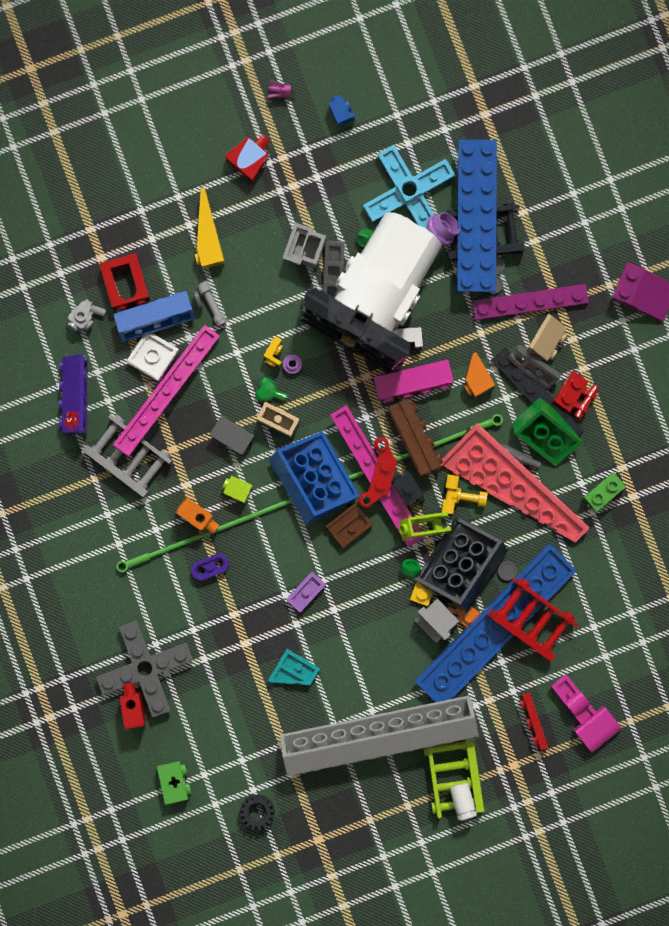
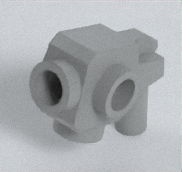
(81, 316)

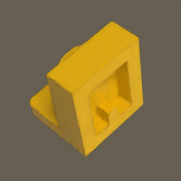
(274, 348)

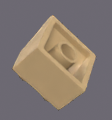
(547, 338)

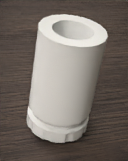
(463, 801)

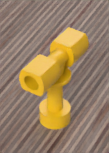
(454, 495)

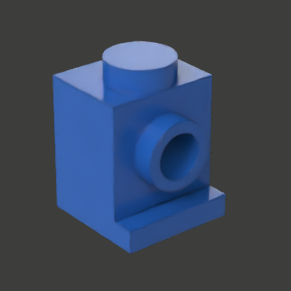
(341, 111)

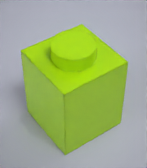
(237, 489)

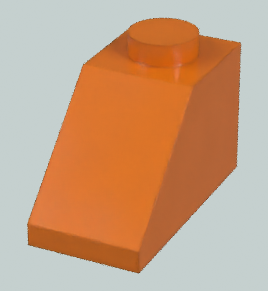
(477, 378)

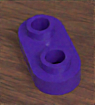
(210, 567)

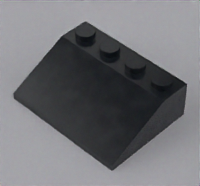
(462, 564)

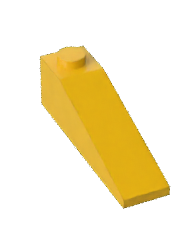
(208, 245)

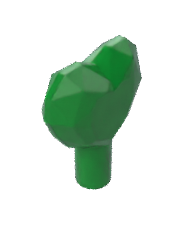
(268, 391)

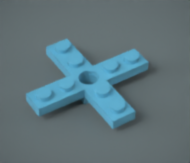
(401, 176)

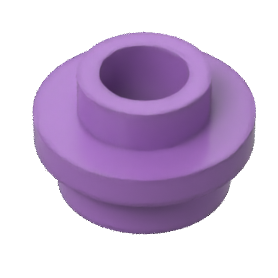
(292, 370)

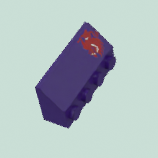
(74, 395)

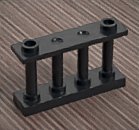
(513, 245)

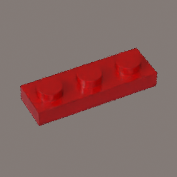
(533, 721)

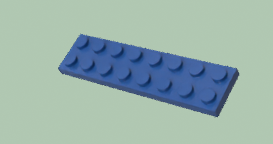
(477, 216)

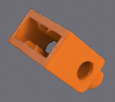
(189, 510)

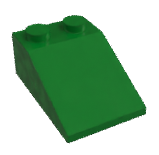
(546, 432)

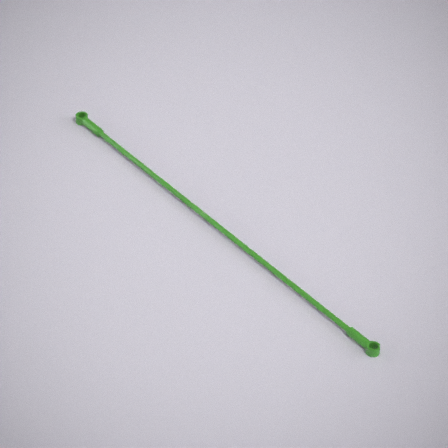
(146, 557)

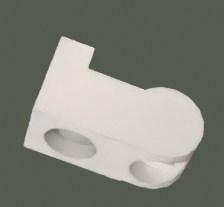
(412, 335)

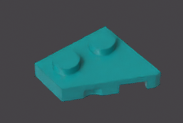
(294, 670)

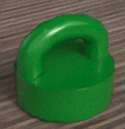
(363, 237)
(410, 568)

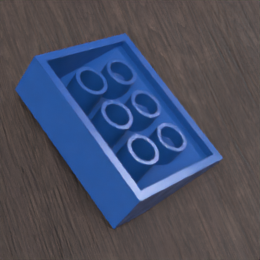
(313, 477)

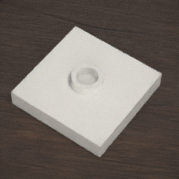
(153, 356)

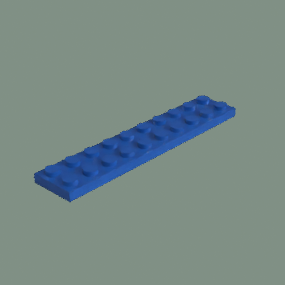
(486, 636)

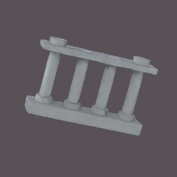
(111, 462)

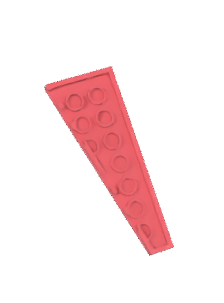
(493, 468)

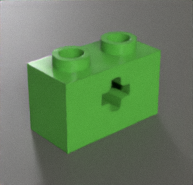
(604, 492)
(170, 792)

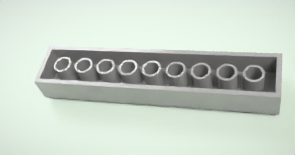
(378, 735)

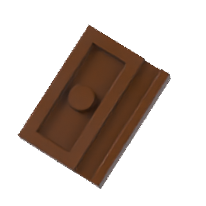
(349, 525)

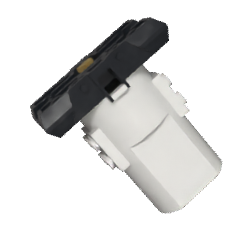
(375, 293)

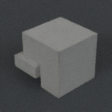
(304, 246)
(436, 621)

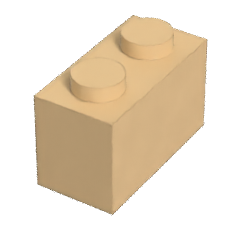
(278, 419)

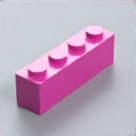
(413, 380)

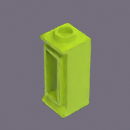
(406, 529)

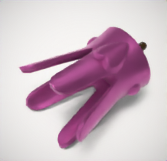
(283, 89)

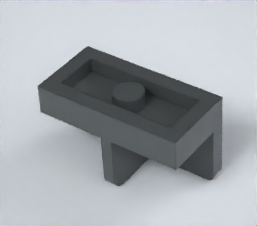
(232, 435)

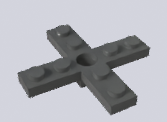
(139, 653)

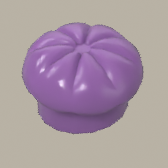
(443, 227)

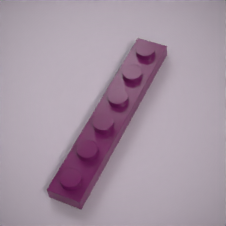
(530, 302)

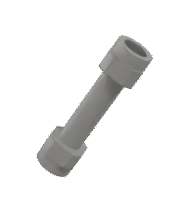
(219, 317)

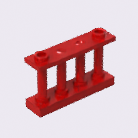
(516, 626)

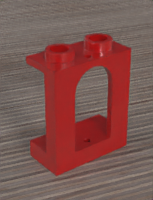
(141, 290)

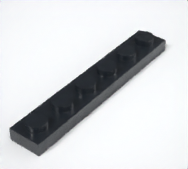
(529, 387)

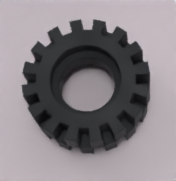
(257, 800)

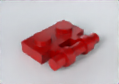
(570, 392)

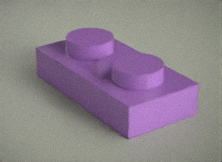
(306, 592)

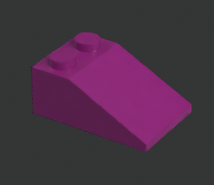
(642, 292)

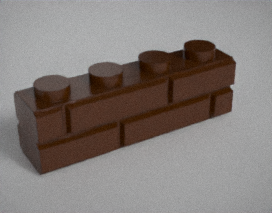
(414, 438)

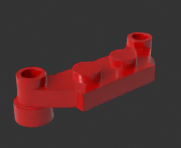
(382, 474)

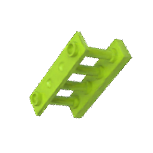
(469, 763)

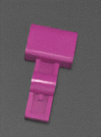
(594, 726)

